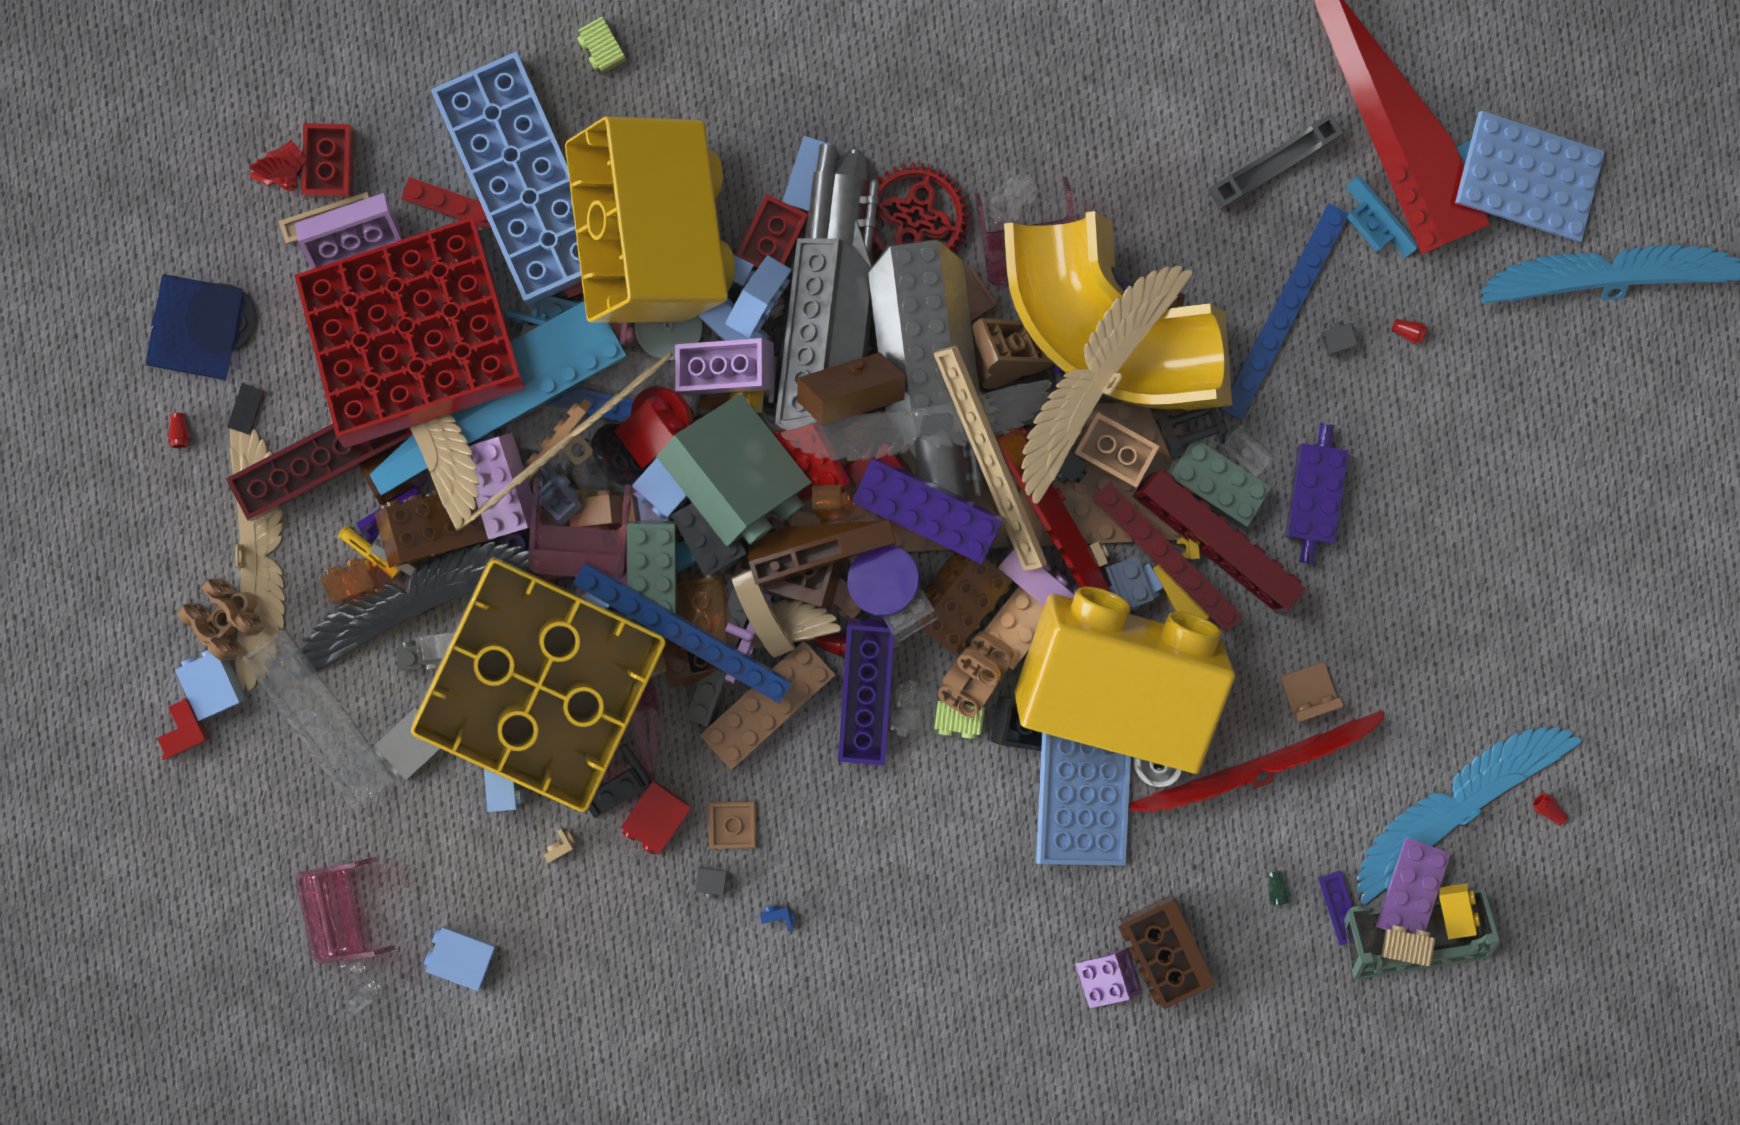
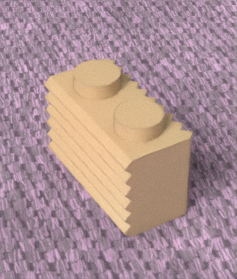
(1408, 947)

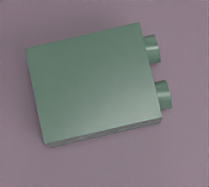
(735, 472)

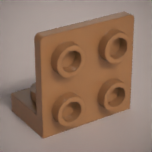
(1310, 692)

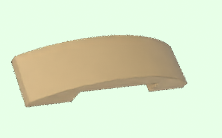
(761, 615)

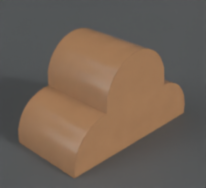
(1005, 352)

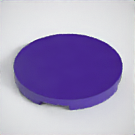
(883, 581)

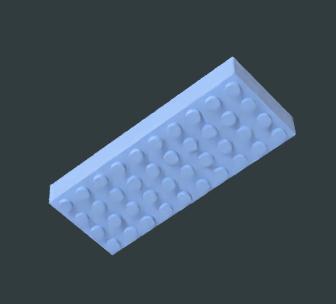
(515, 173)

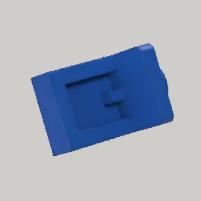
(774, 913)

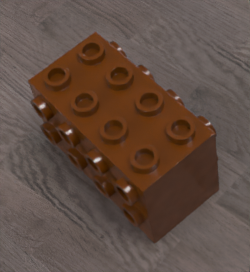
(423, 530)
(962, 597)

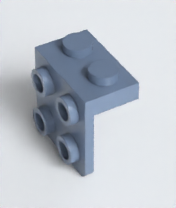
(557, 497)

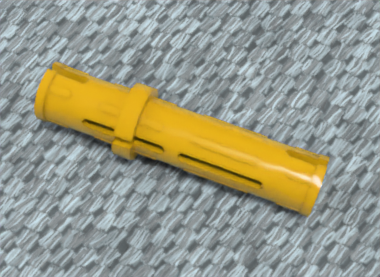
(364, 547)

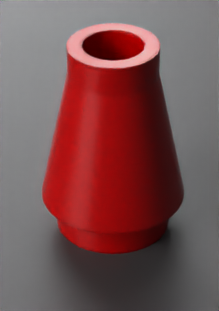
(1410, 330)
(178, 431)
(833, 643)
(1549, 808)

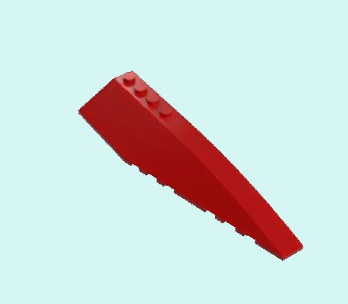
(1405, 133)
(1054, 516)

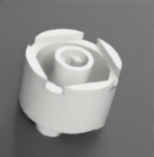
(1155, 776)

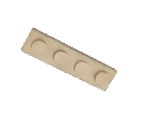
(288, 225)

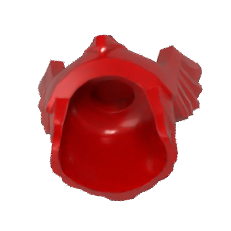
(279, 167)

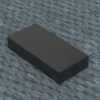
(245, 408)

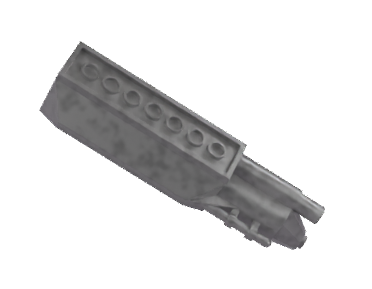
(829, 284)
(917, 311)

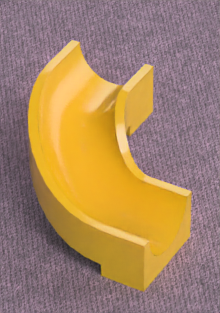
(1065, 286)

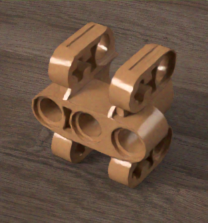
(221, 642)
(971, 681)

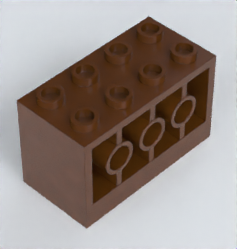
(813, 588)
(1181, 957)

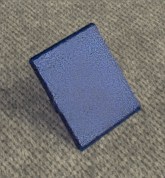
(194, 327)

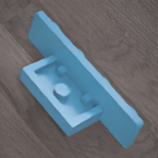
(1376, 221)
(542, 310)

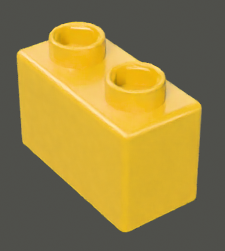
(648, 220)
(1125, 679)

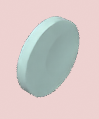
(661, 337)

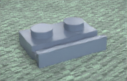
(1130, 582)

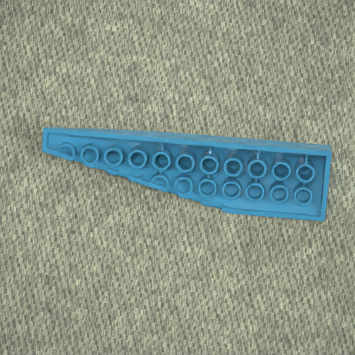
(551, 363)

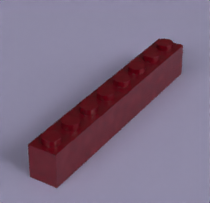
(1167, 558)

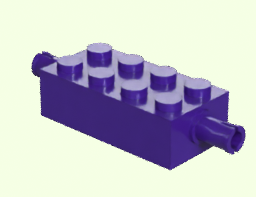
(1316, 493)

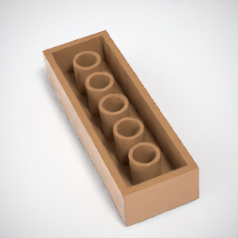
(757, 716)

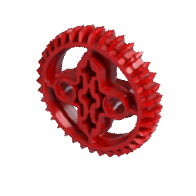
(926, 219)

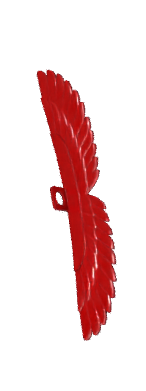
(1247, 772)

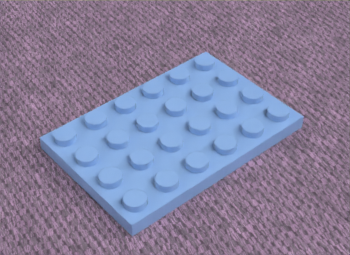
(1529, 176)
(1082, 804)

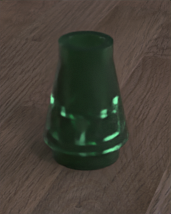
(1278, 889)

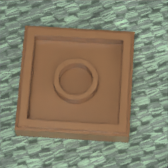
(732, 825)

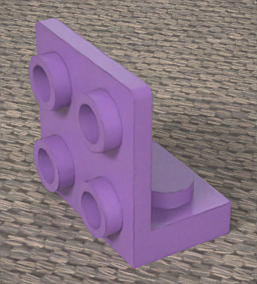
(1109, 978)

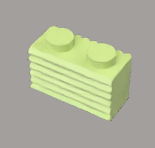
(602, 45)
(950, 720)

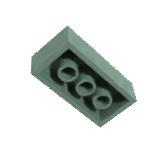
(1219, 483)
(653, 561)

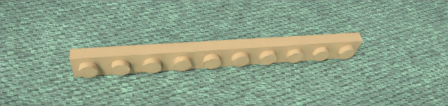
(990, 458)

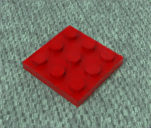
(818, 470)

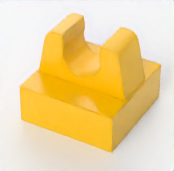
(1192, 549)

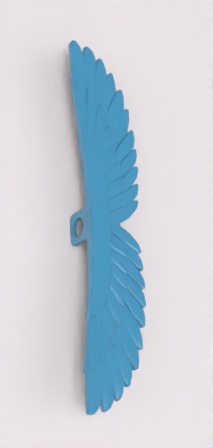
(1591, 271)
(1472, 789)

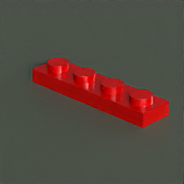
(444, 202)

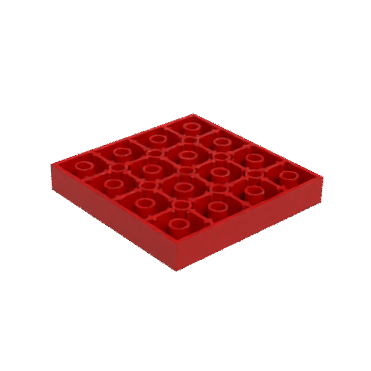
(408, 332)

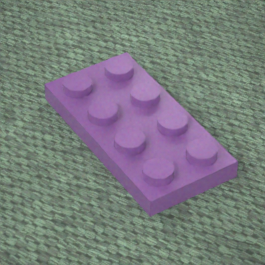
(1413, 887)

